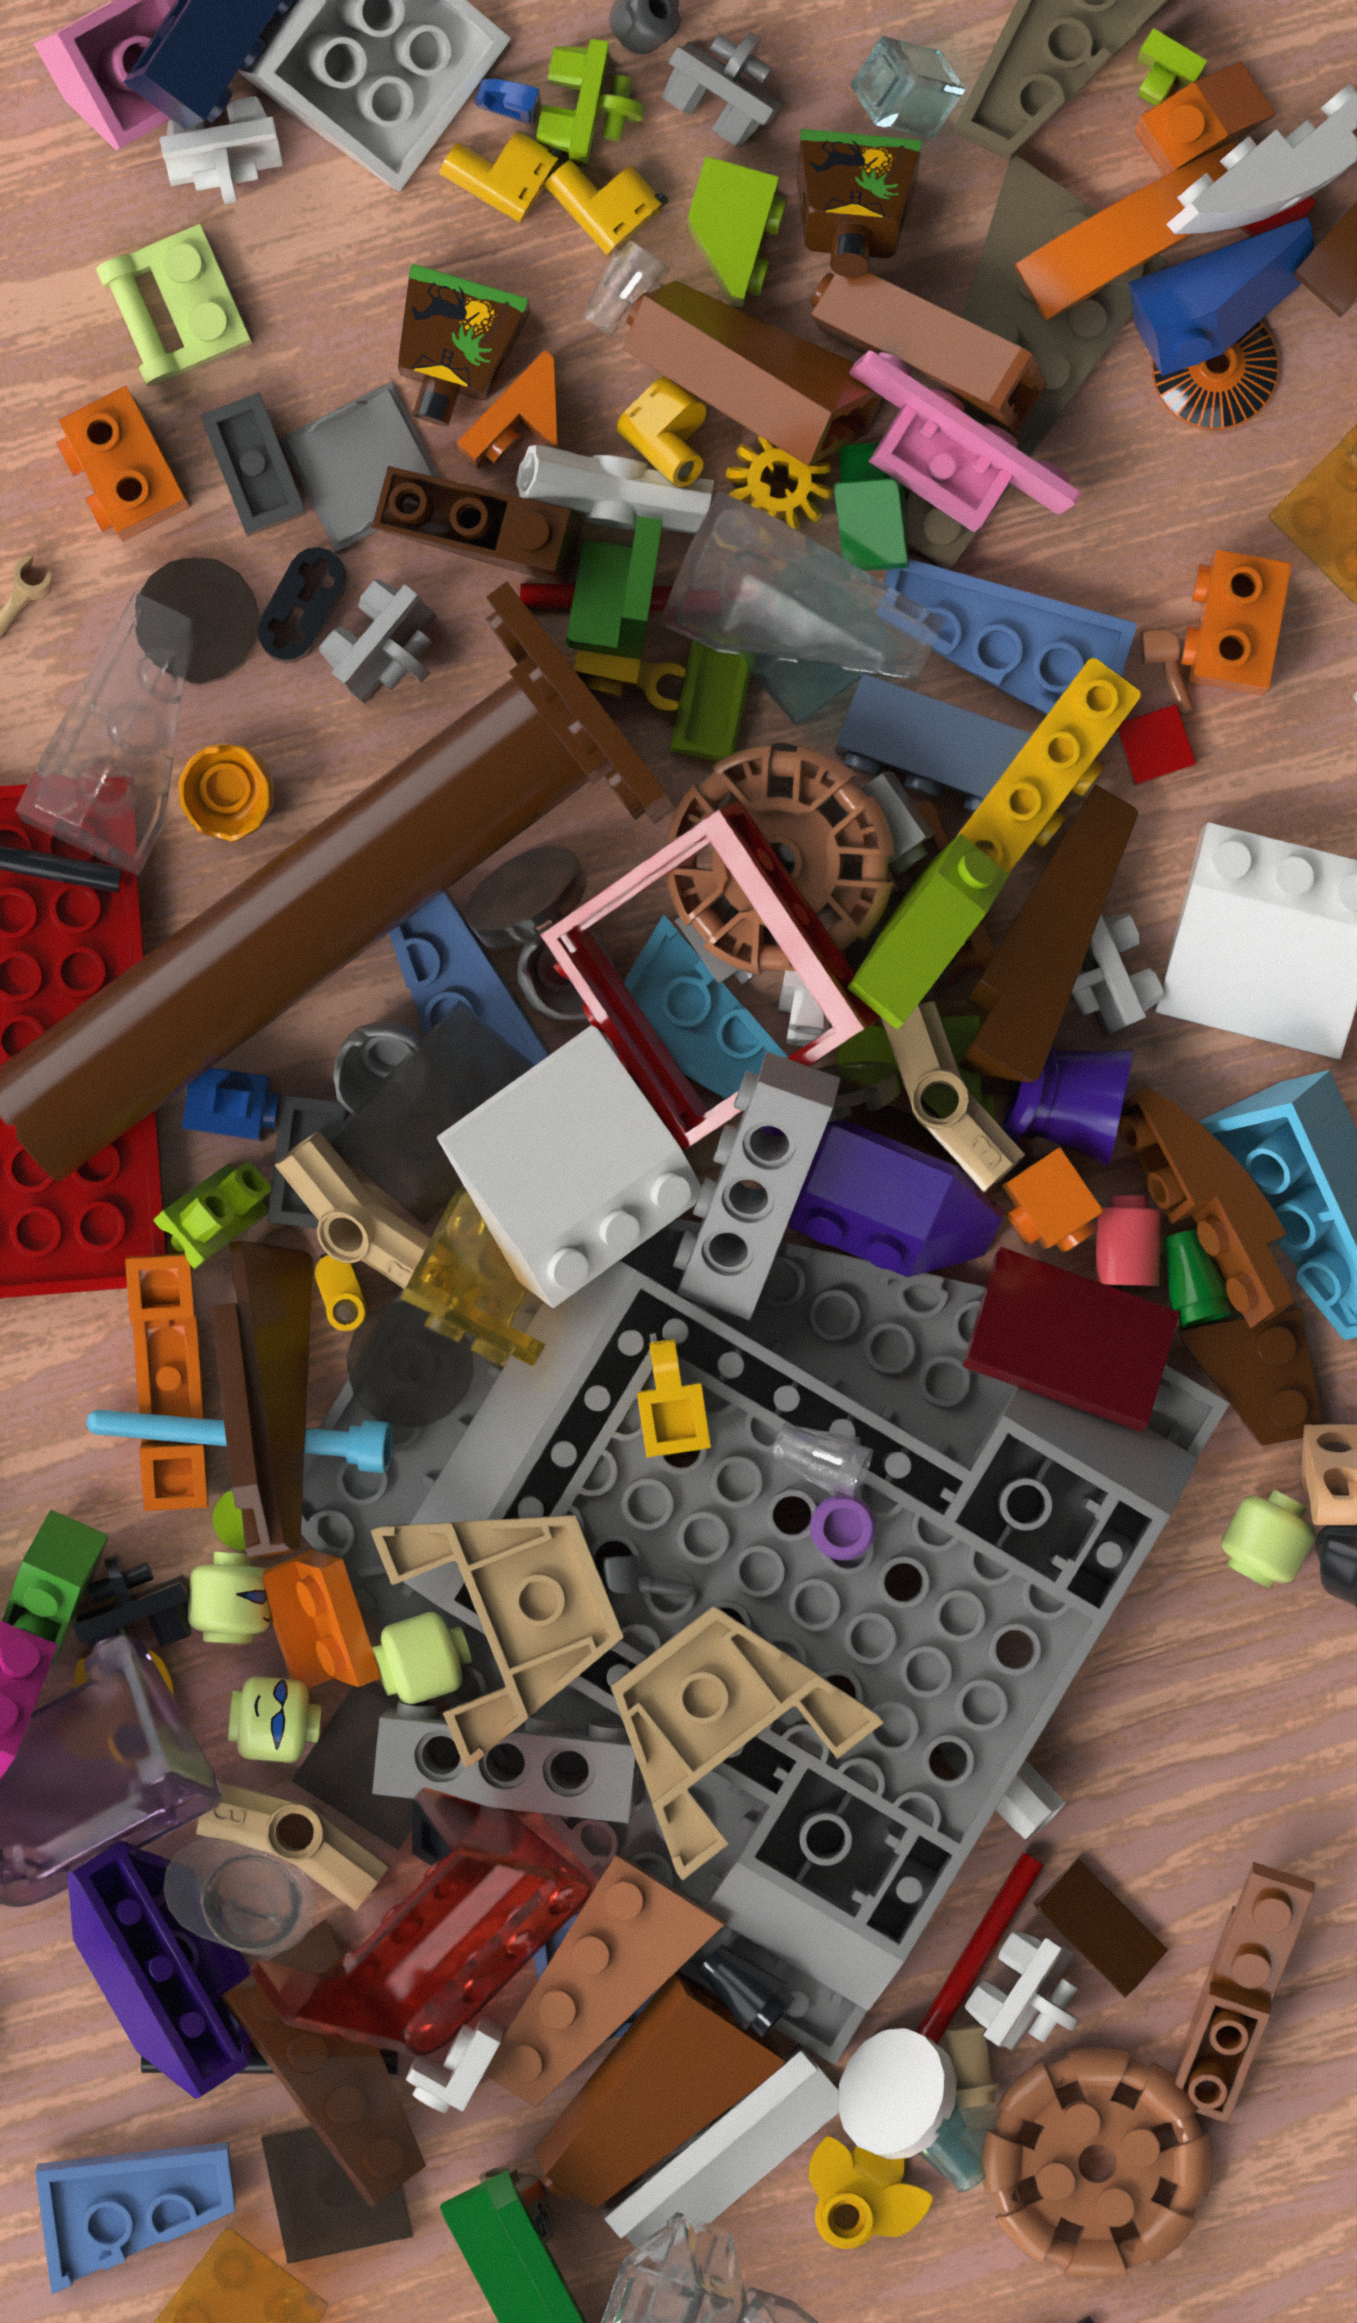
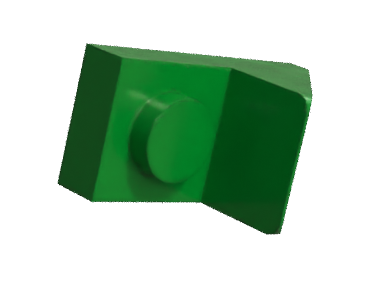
(870, 512)

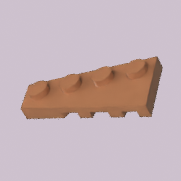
(607, 1966)

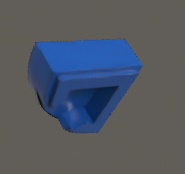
(509, 99)

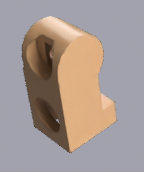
(1330, 1475)

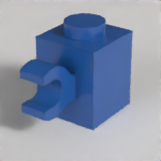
(231, 1104)

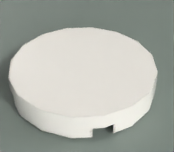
(896, 2093)

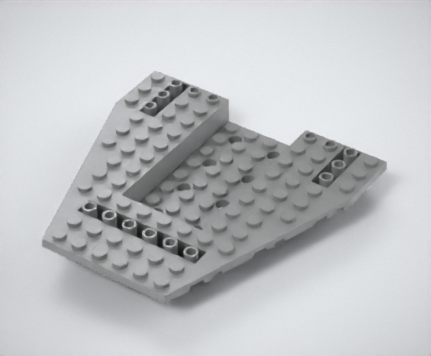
(986, 1488)

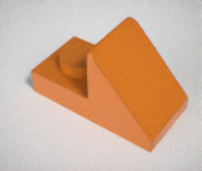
(528, 402)

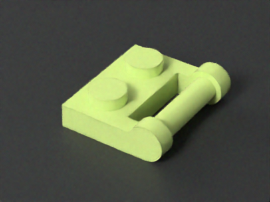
(194, 296)

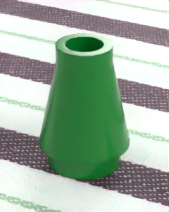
(1194, 1281)

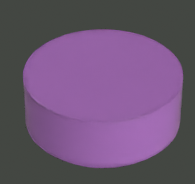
(842, 1527)

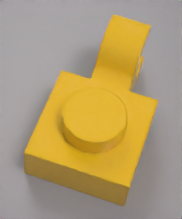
(611, 673)
(673, 1411)

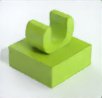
(1168, 65)

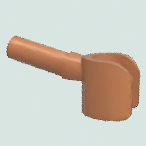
(1163, 647)

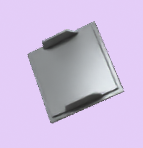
(347, 457)

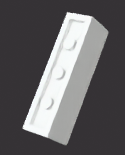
(730, 2151)

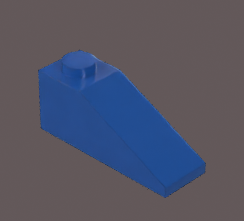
(1217, 297)

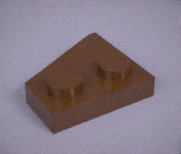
(1261, 1373)

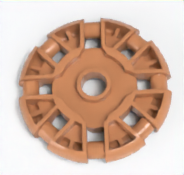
(809, 835)
(1103, 2201)

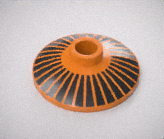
(1225, 398)

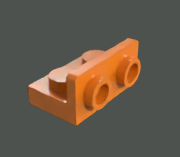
(319, 1621)

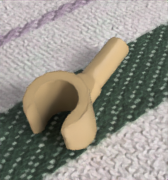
(22, 593)

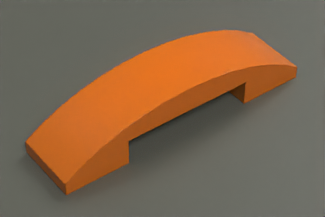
(1113, 240)
(168, 1377)

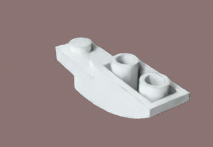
(1274, 173)

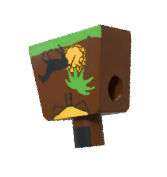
(855, 195)
(455, 339)

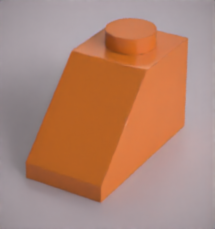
(1203, 118)

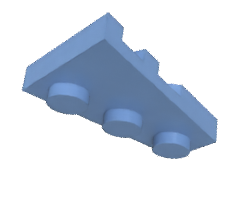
(122, 2203)

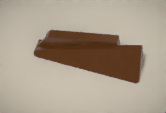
(1046, 944)
(264, 1390)

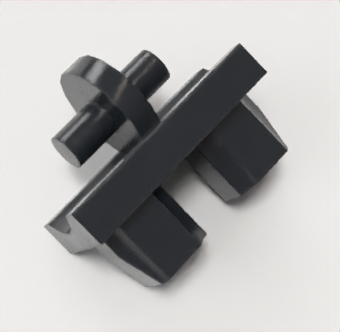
(161, 1603)

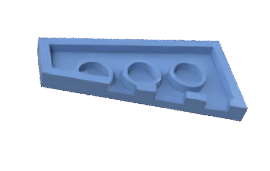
(1012, 636)
(449, 964)

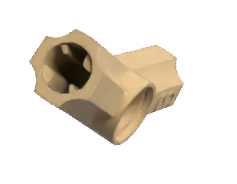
(970, 1132)
(353, 1217)
(330, 1858)

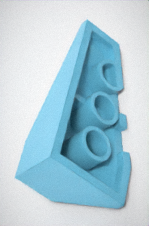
(1304, 1161)

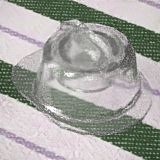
(239, 1896)

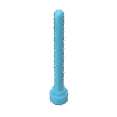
(362, 1445)

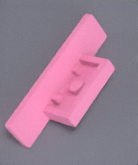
(950, 455)

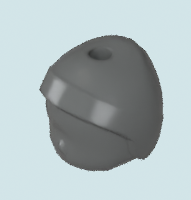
(644, 23)

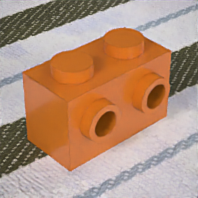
(122, 464)
(1237, 621)
(1051, 1203)

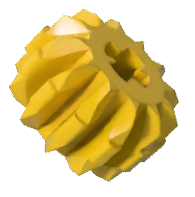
(798, 475)

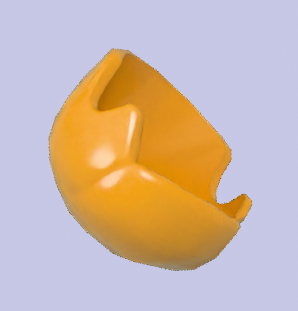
(226, 791)

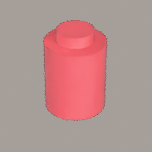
(1128, 1242)

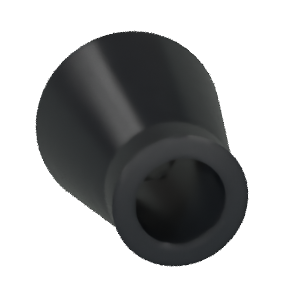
(748, 1991)

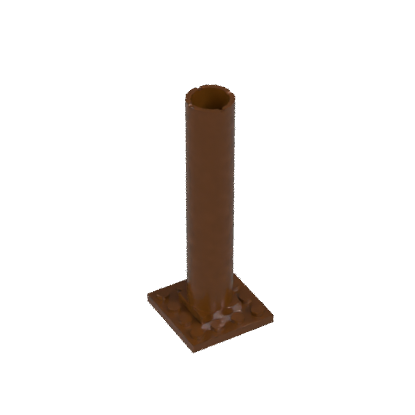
(323, 901)

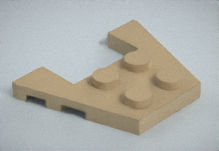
(535, 1603)
(706, 1700)

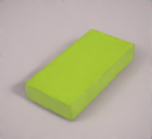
(710, 704)

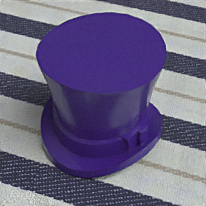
(1073, 1101)

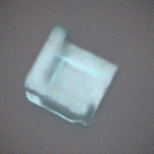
(907, 87)

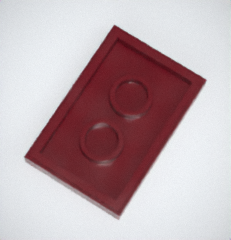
(1071, 1339)

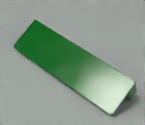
(509, 2254)

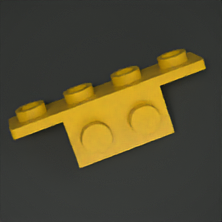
(1051, 765)

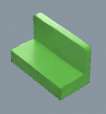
(615, 593)

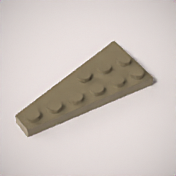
(1042, 63)
(1066, 347)

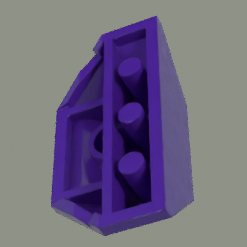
(891, 1203)
(156, 1971)

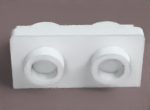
(464, 2064)

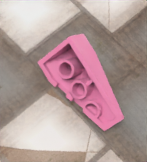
(93, 60)

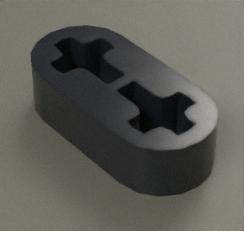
(315, 612)

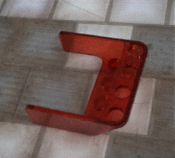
(446, 1943)

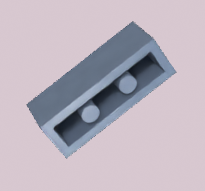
(926, 742)

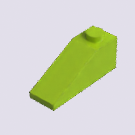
(927, 929)

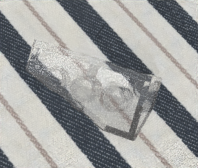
(783, 595)
(115, 749)

